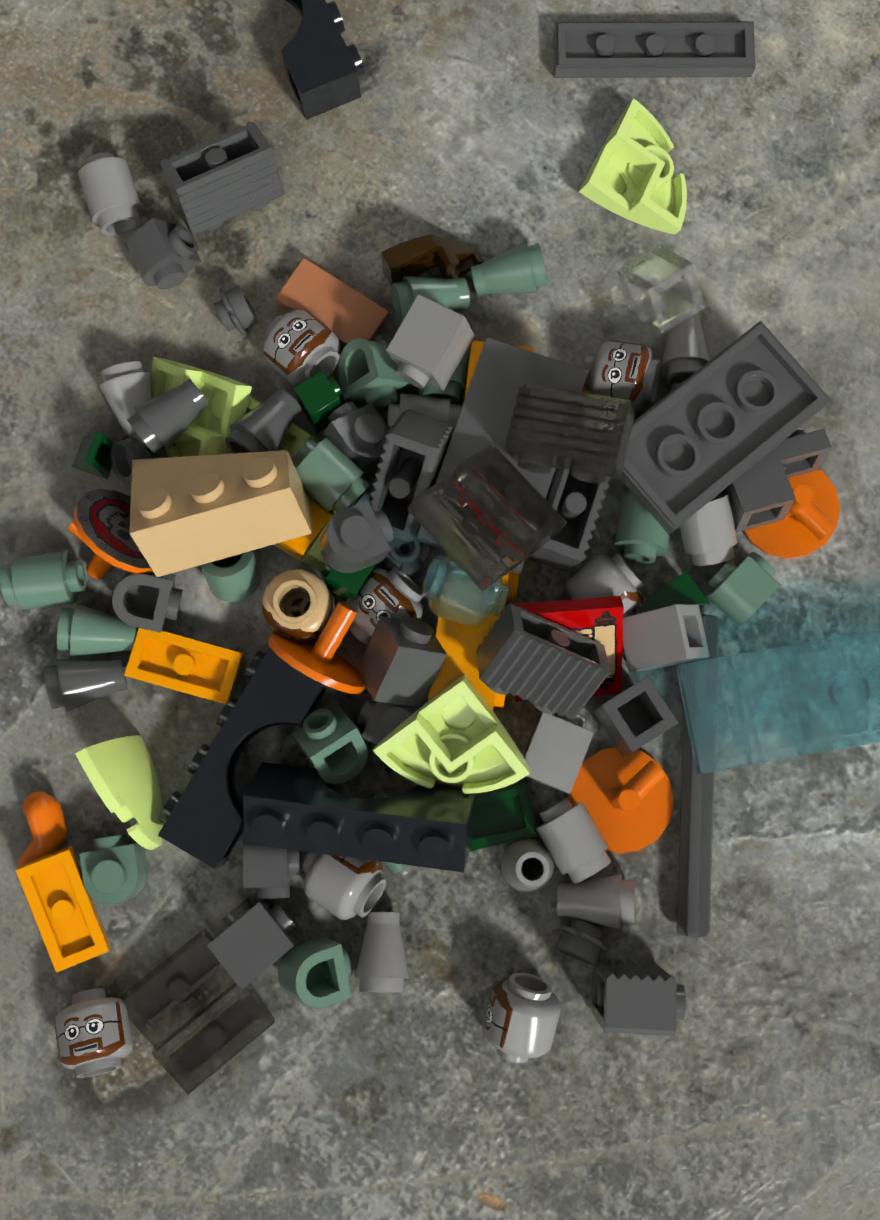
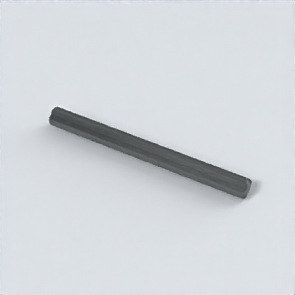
(696, 827)

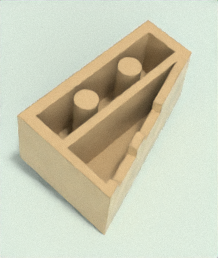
(214, 507)

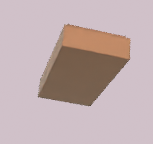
(332, 303)

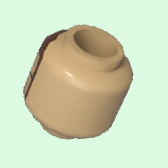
(283, 595)

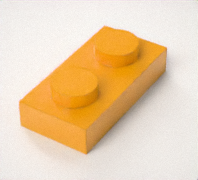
(185, 665)
(63, 909)

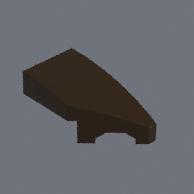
(426, 253)

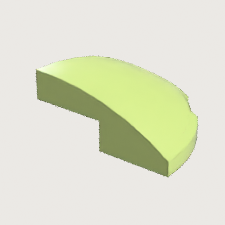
(636, 173)
(212, 425)
(454, 742)
(127, 785)

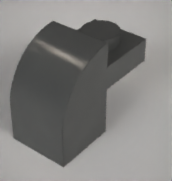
(764, 490)

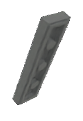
(654, 49)

